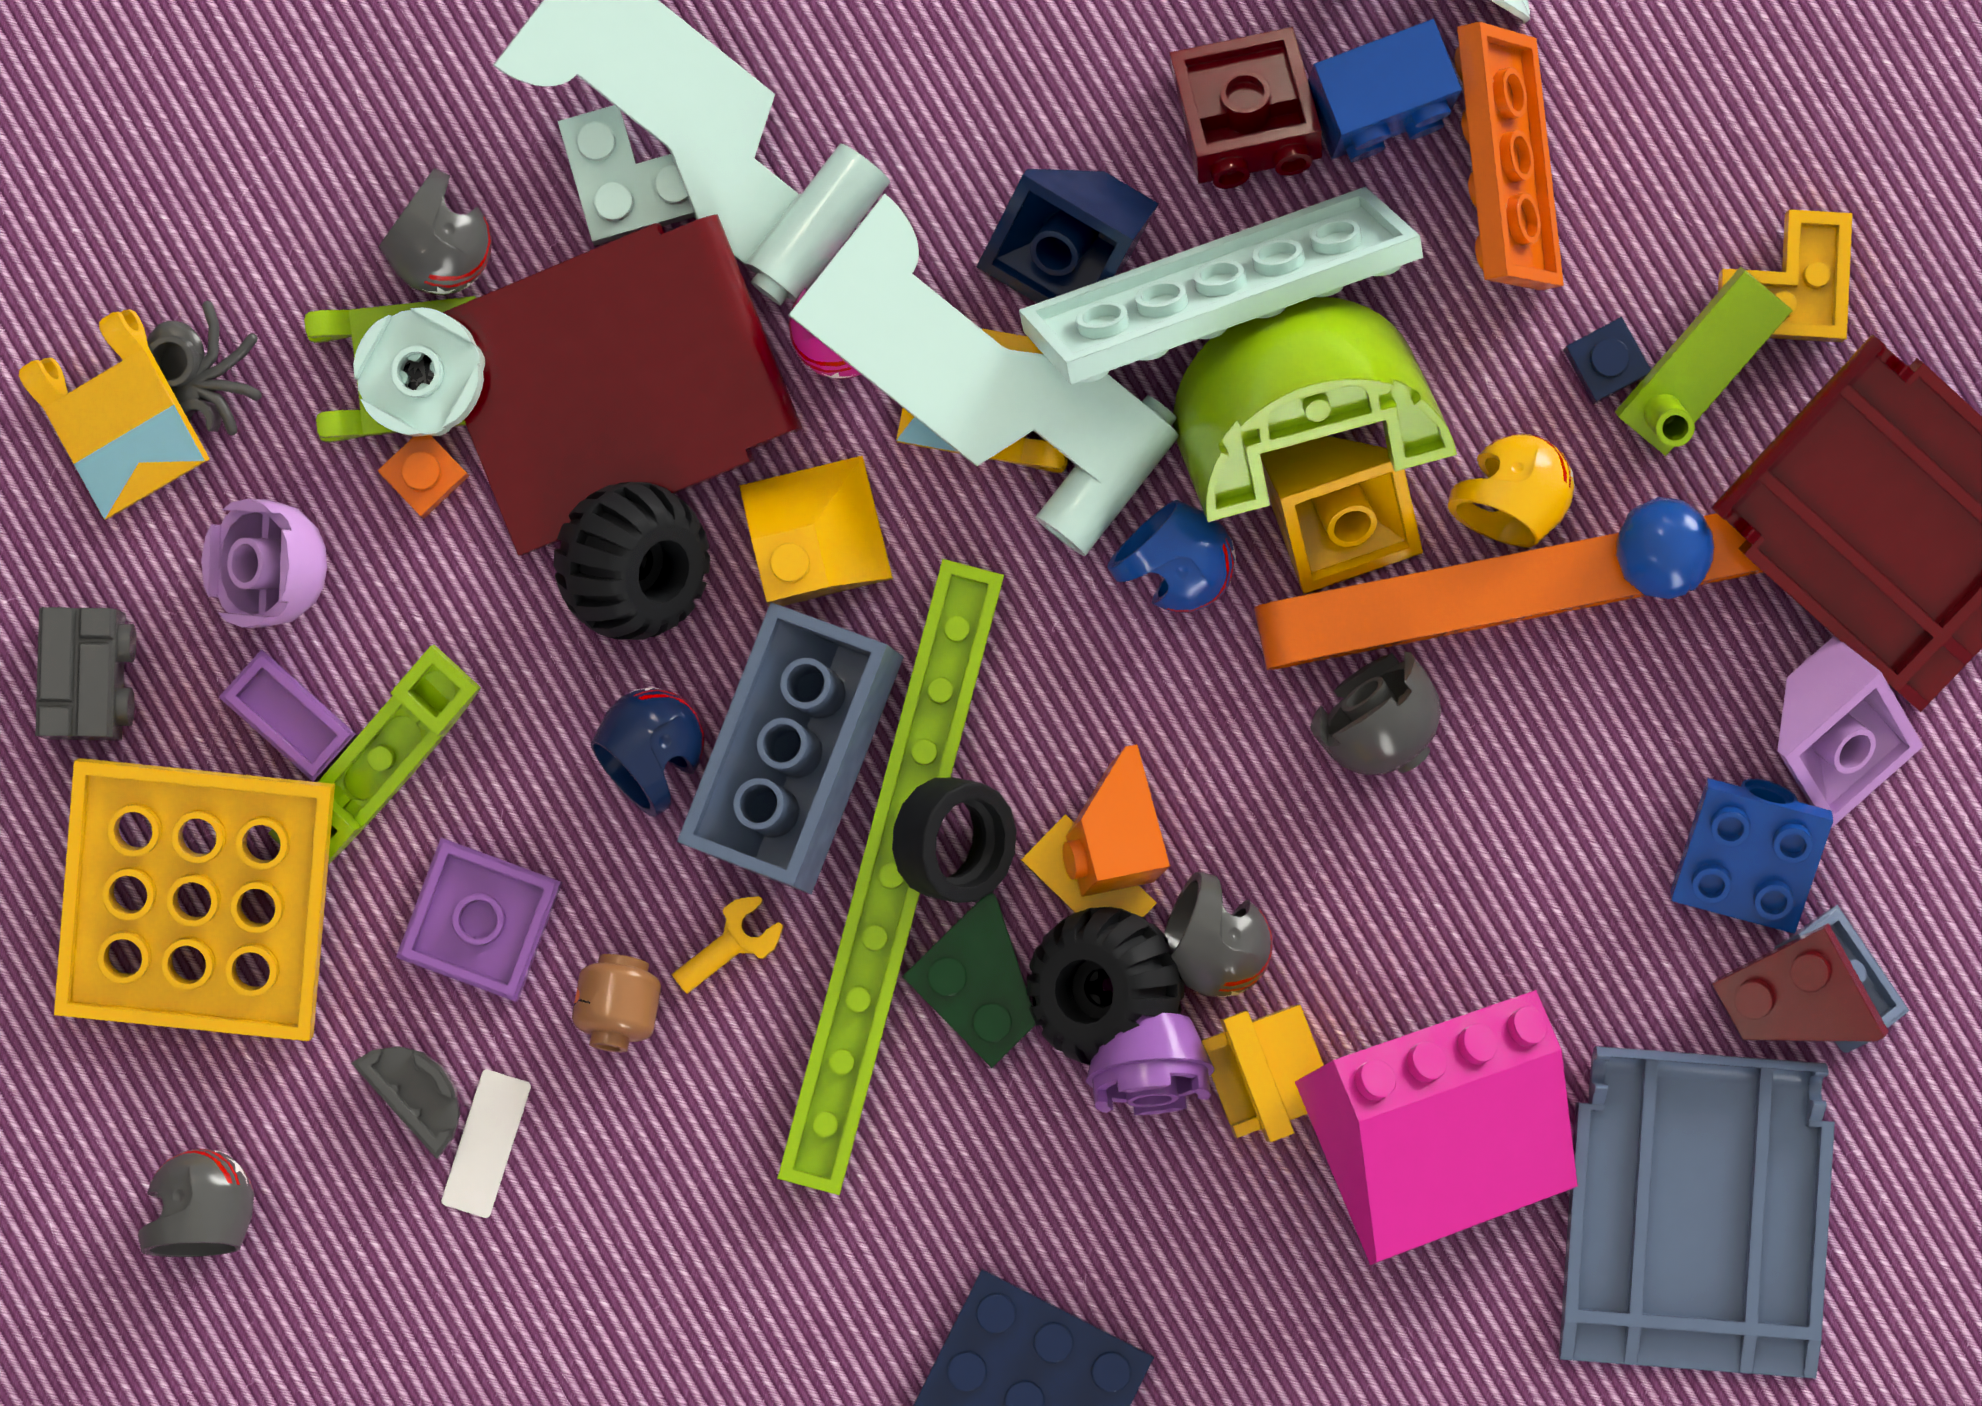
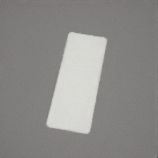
(486, 1143)

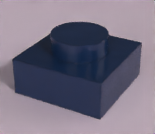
(1607, 360)

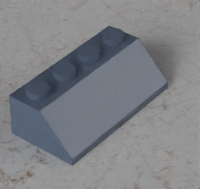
(791, 747)

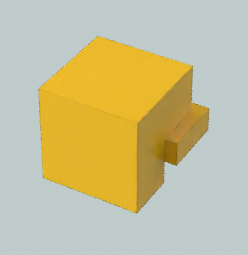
(1259, 1068)

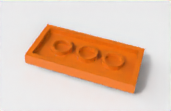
(1508, 157)

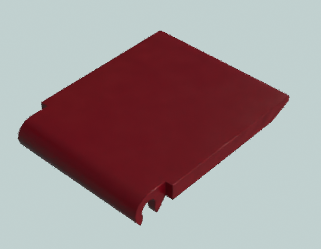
(621, 373)
(1876, 518)

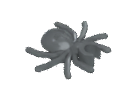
(189, 373)

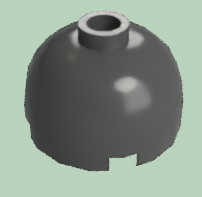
(1384, 717)

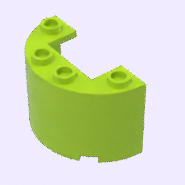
(1294, 381)

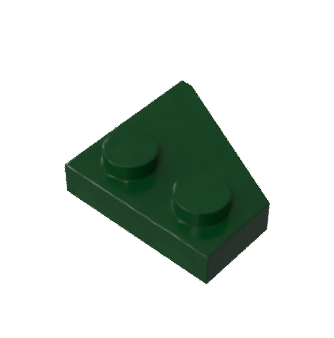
(977, 982)

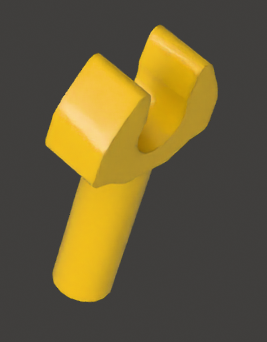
(728, 945)

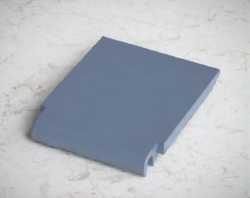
(1698, 1214)

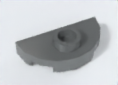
(416, 1091)

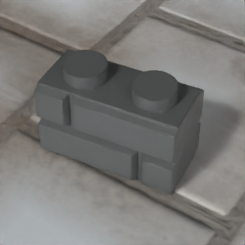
(83, 674)

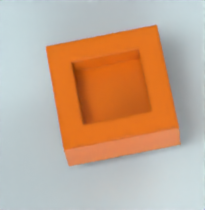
(423, 474)

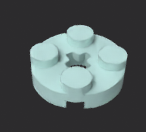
(384, 384)

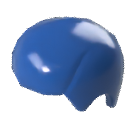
(1665, 548)

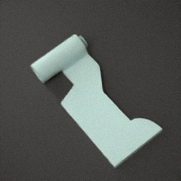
(710, 122)
(974, 388)

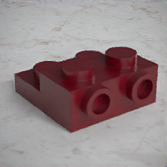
(1247, 107)

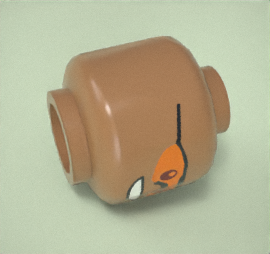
(616, 1002)

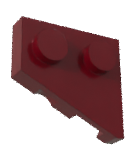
(1801, 994)

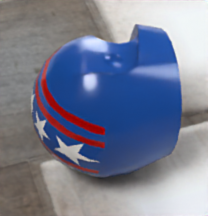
(1185, 550)

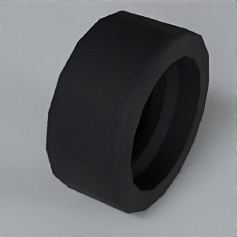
(917, 833)

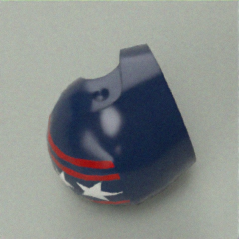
(641, 737)

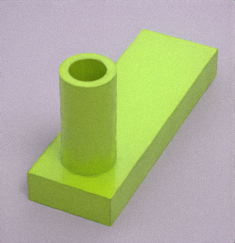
(1703, 362)

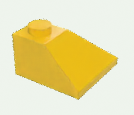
(1340, 509)
(815, 532)

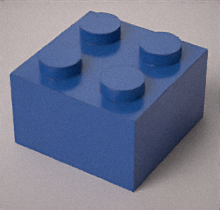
(1384, 91)

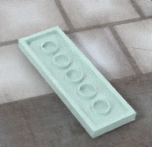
(1220, 285)

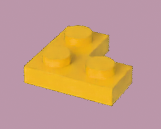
(1812, 276)

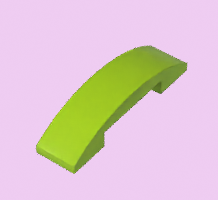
(395, 743)

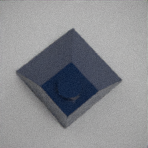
(1065, 232)

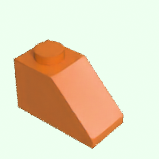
(1117, 832)

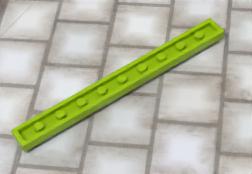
(882, 900)

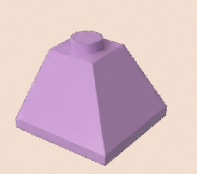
(1842, 729)

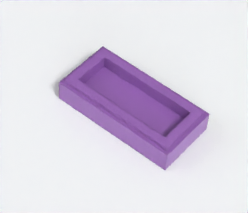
(288, 716)

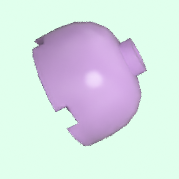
(263, 563)

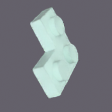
(611, 186)

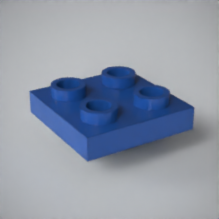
(1752, 853)

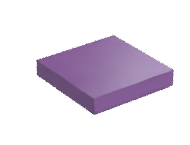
(479, 919)

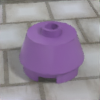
(1151, 1066)

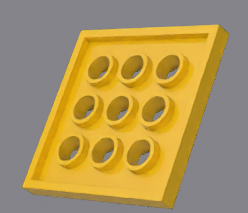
(156, 993)

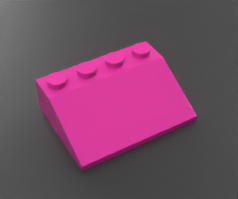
(1445, 1125)

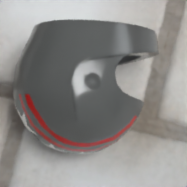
(437, 247)
(1214, 949)
(204, 1206)

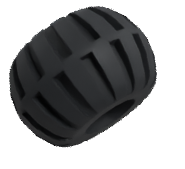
(631, 561)
(1070, 975)

